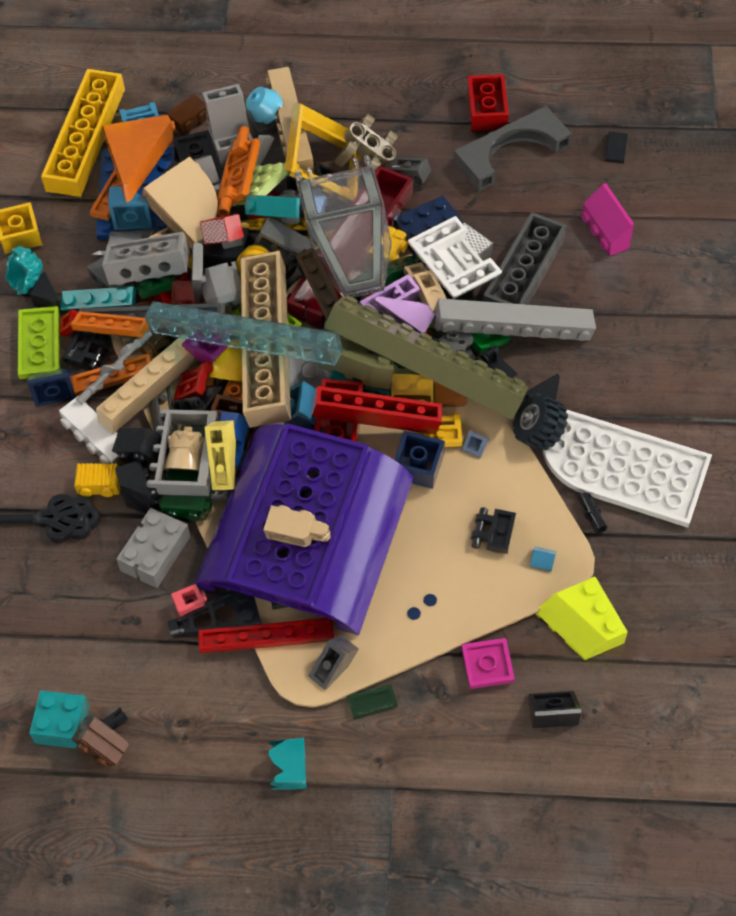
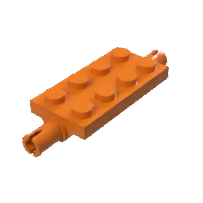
(238, 171)

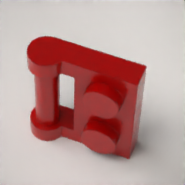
(193, 382)

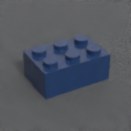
(424, 218)

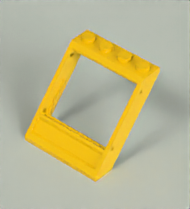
(320, 126)

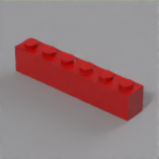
(376, 410)

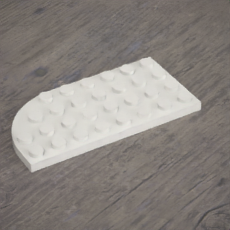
(629, 468)

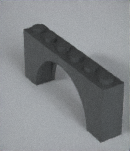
(535, 127)

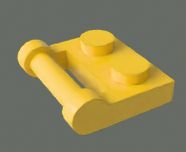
(449, 433)

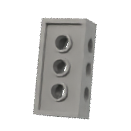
(146, 252)

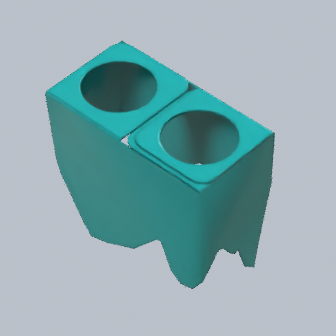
(289, 757)

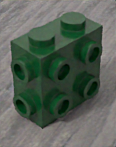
(184, 506)

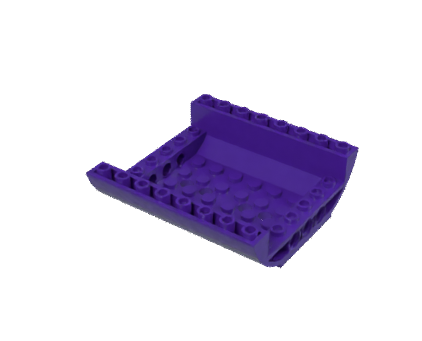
(355, 494)

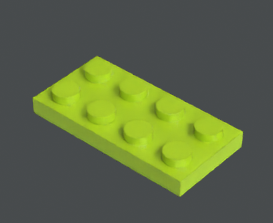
(38, 341)

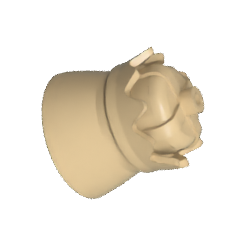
(184, 450)

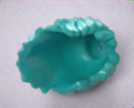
(23, 269)

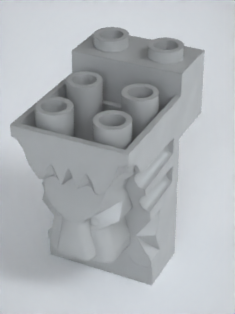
(225, 116)

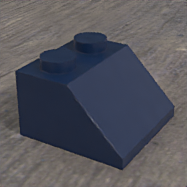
(51, 386)

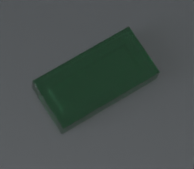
(372, 701)

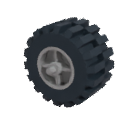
(540, 422)

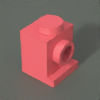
(188, 599)

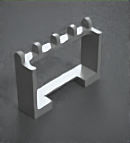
(189, 488)

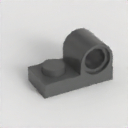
(412, 167)

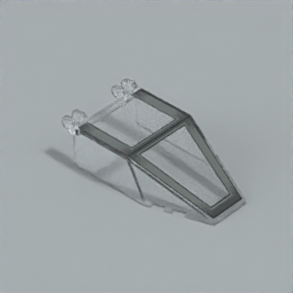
(348, 227)

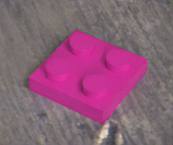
(487, 663)

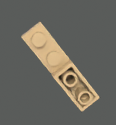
(429, 286)

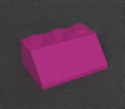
(608, 220)

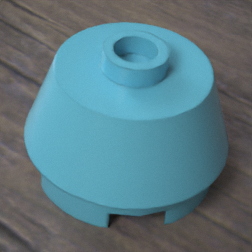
(263, 104)

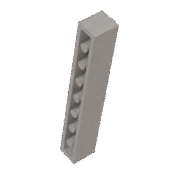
(514, 319)

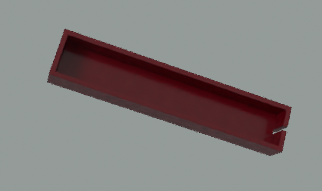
(396, 192)

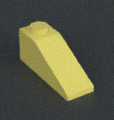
(221, 454)

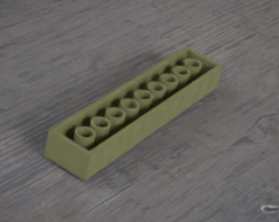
(426, 356)

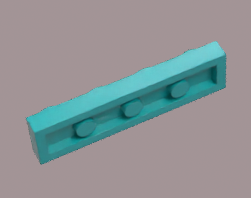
(98, 298)

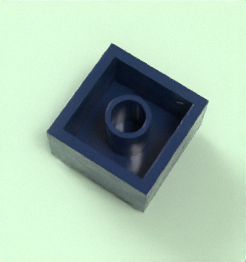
(421, 457)

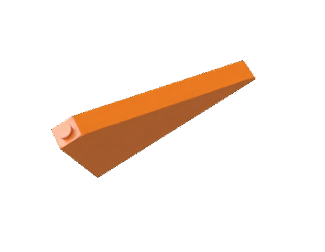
(137, 148)

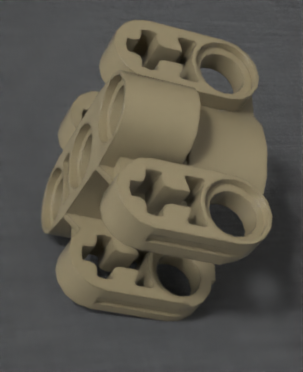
(359, 136)

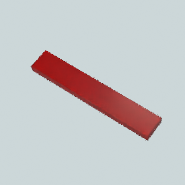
(265, 635)

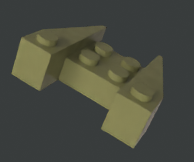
(362, 364)

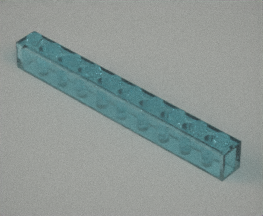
(244, 333)

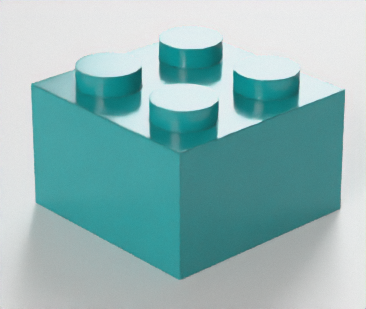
(58, 718)

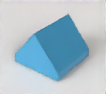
(543, 558)

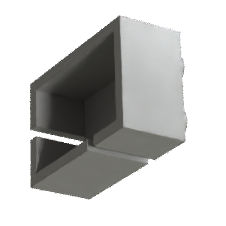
(153, 547)

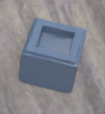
(475, 444)

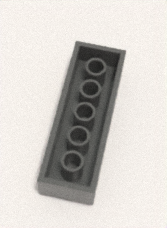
(527, 261)

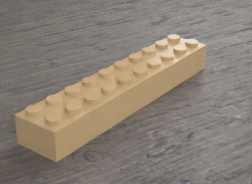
(264, 374)

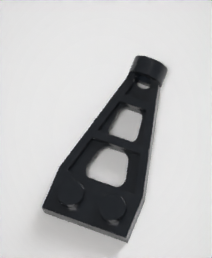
(244, 607)

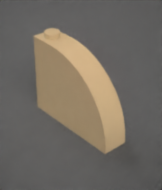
(183, 199)

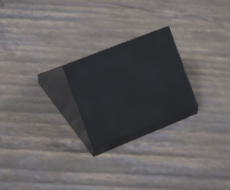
(554, 709)

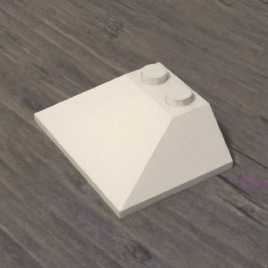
(452, 258)

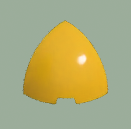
(228, 365)

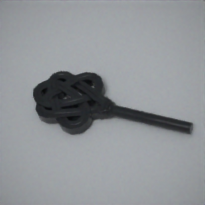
(60, 518)

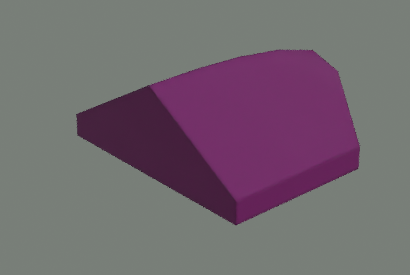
(202, 350)

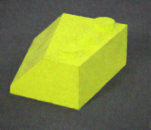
(584, 619)

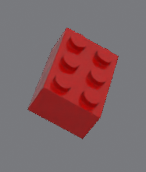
(487, 102)

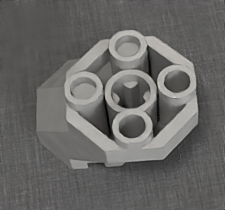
(222, 285)

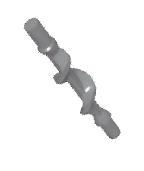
(107, 370)

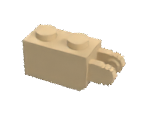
(294, 527)

